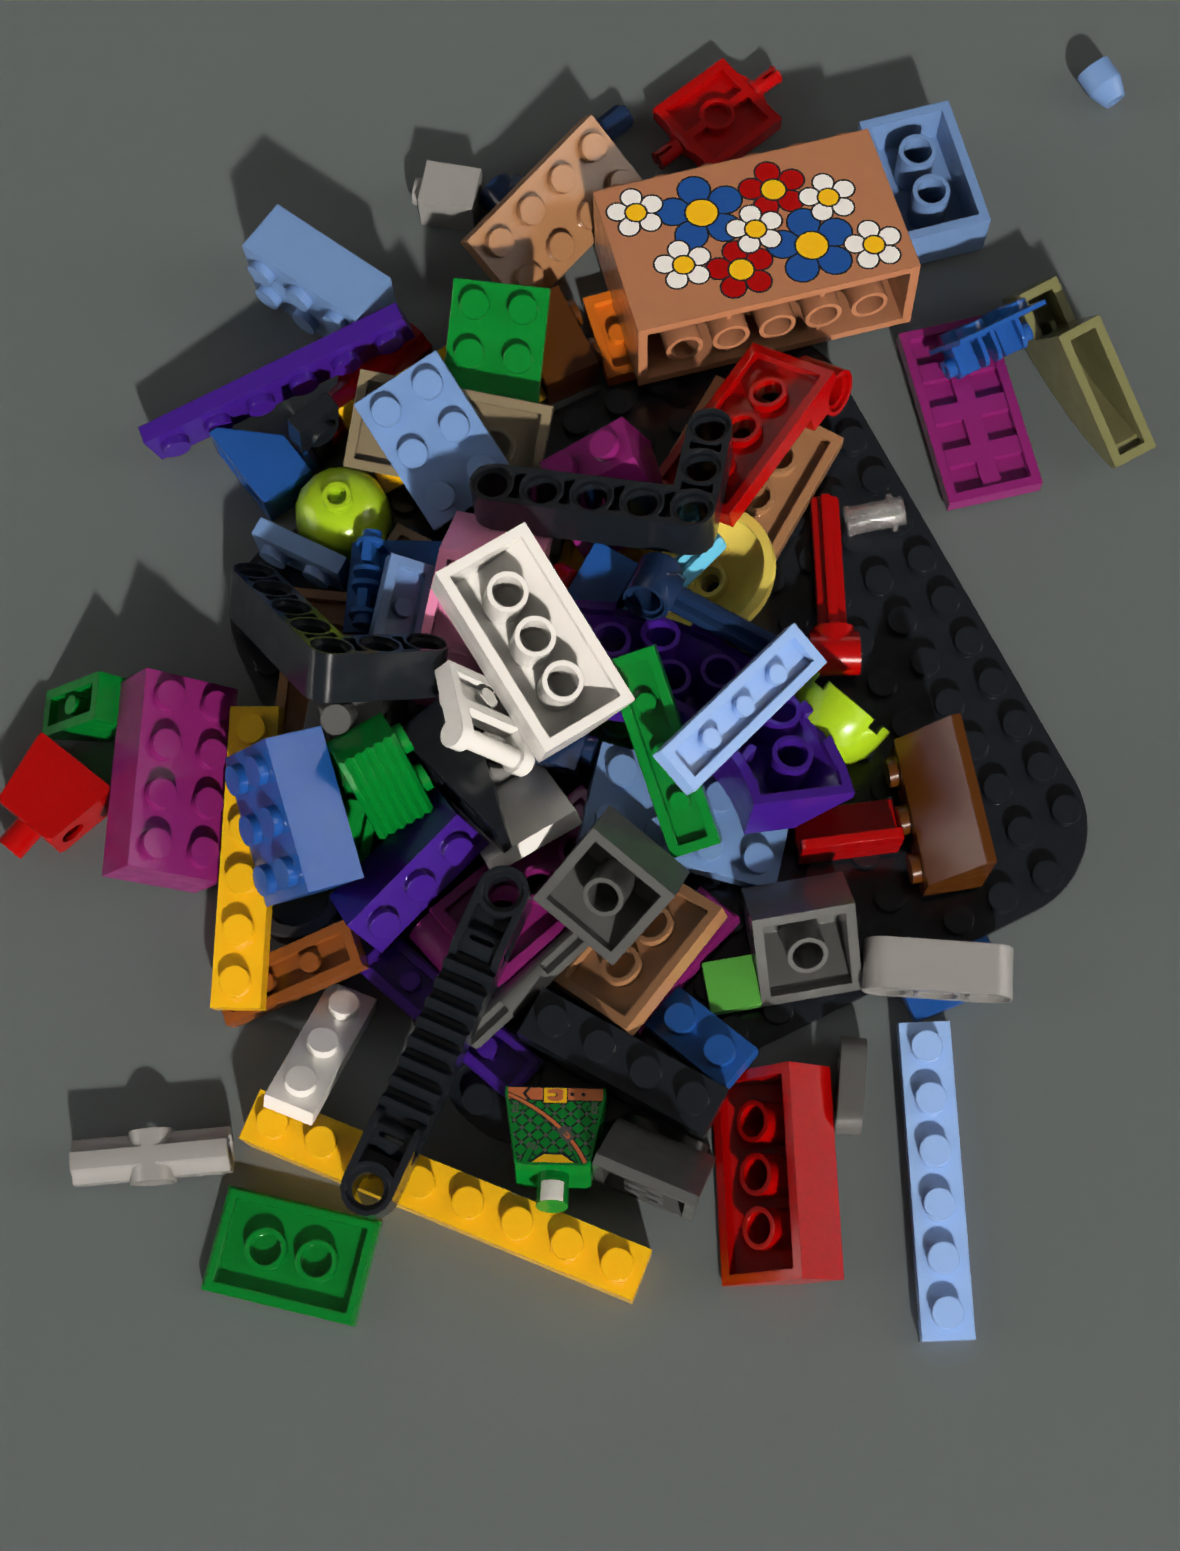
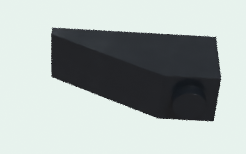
(459, 775)

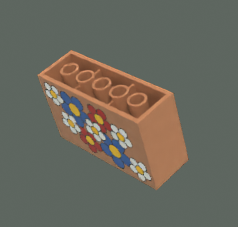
(756, 252)

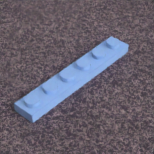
(935, 1182)

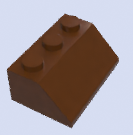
(940, 808)

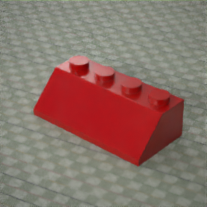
(778, 1178)

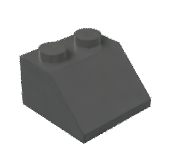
(612, 885)
(803, 938)

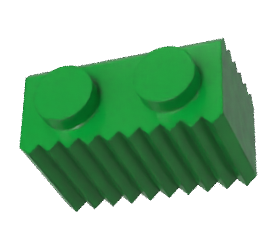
(381, 775)

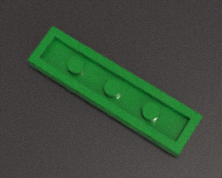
(651, 722)

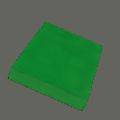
(292, 1256)

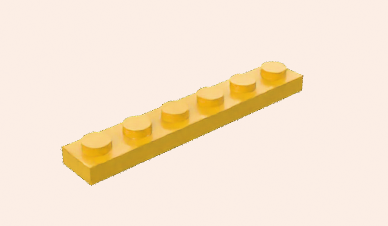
(241, 912)

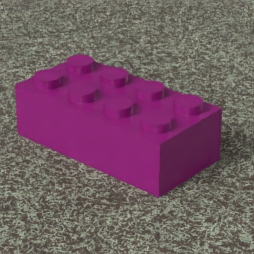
(168, 781)

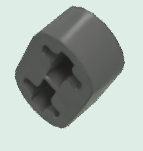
(850, 1086)

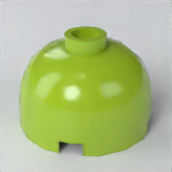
(339, 506)
(842, 719)

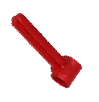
(833, 635)

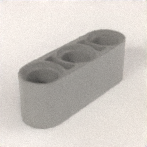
(937, 969)

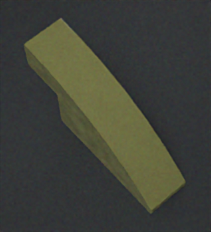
(1084, 374)

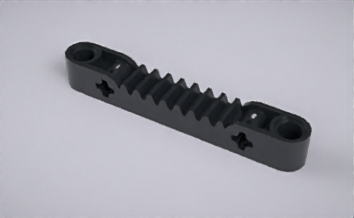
(438, 1042)

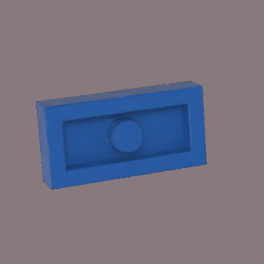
(701, 1038)

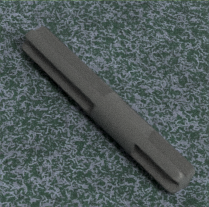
(527, 984)

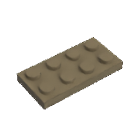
(516, 426)

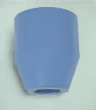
(1102, 82)

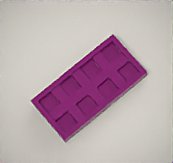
(969, 424)

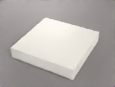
(534, 816)

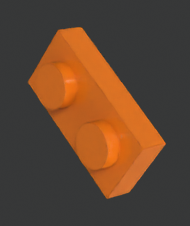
(609, 337)

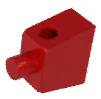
(52, 799)

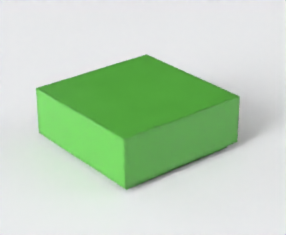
(731, 985)

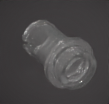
(875, 515)

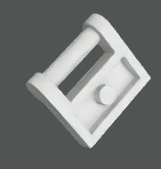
(471, 702)

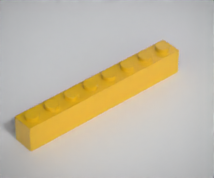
(462, 1204)

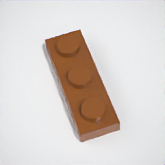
(307, 968)

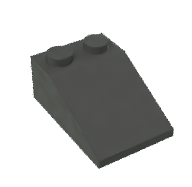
(654, 1166)

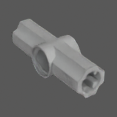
(152, 1156)

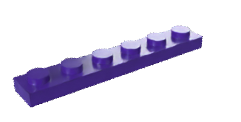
(278, 381)

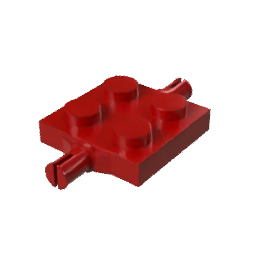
(717, 116)

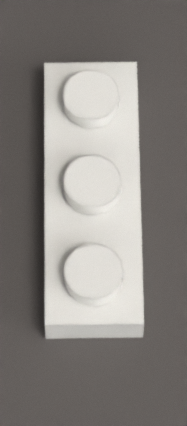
(320, 1053)

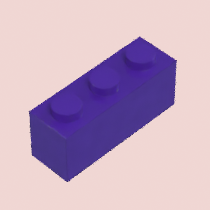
(408, 872)

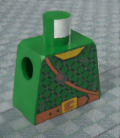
(555, 1139)

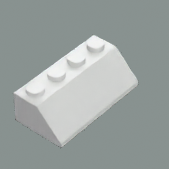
(531, 641)

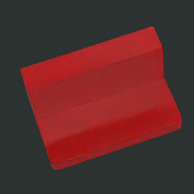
(849, 833)

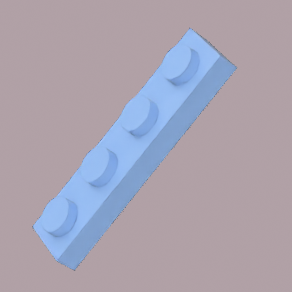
(739, 709)

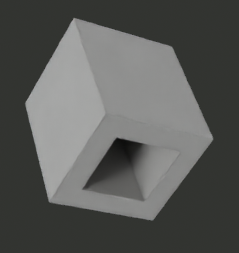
(448, 195)

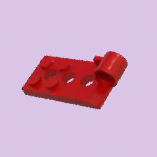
(808, 394)

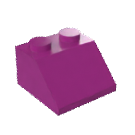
(609, 452)

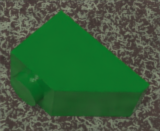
(83, 709)

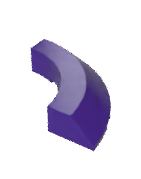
(783, 769)

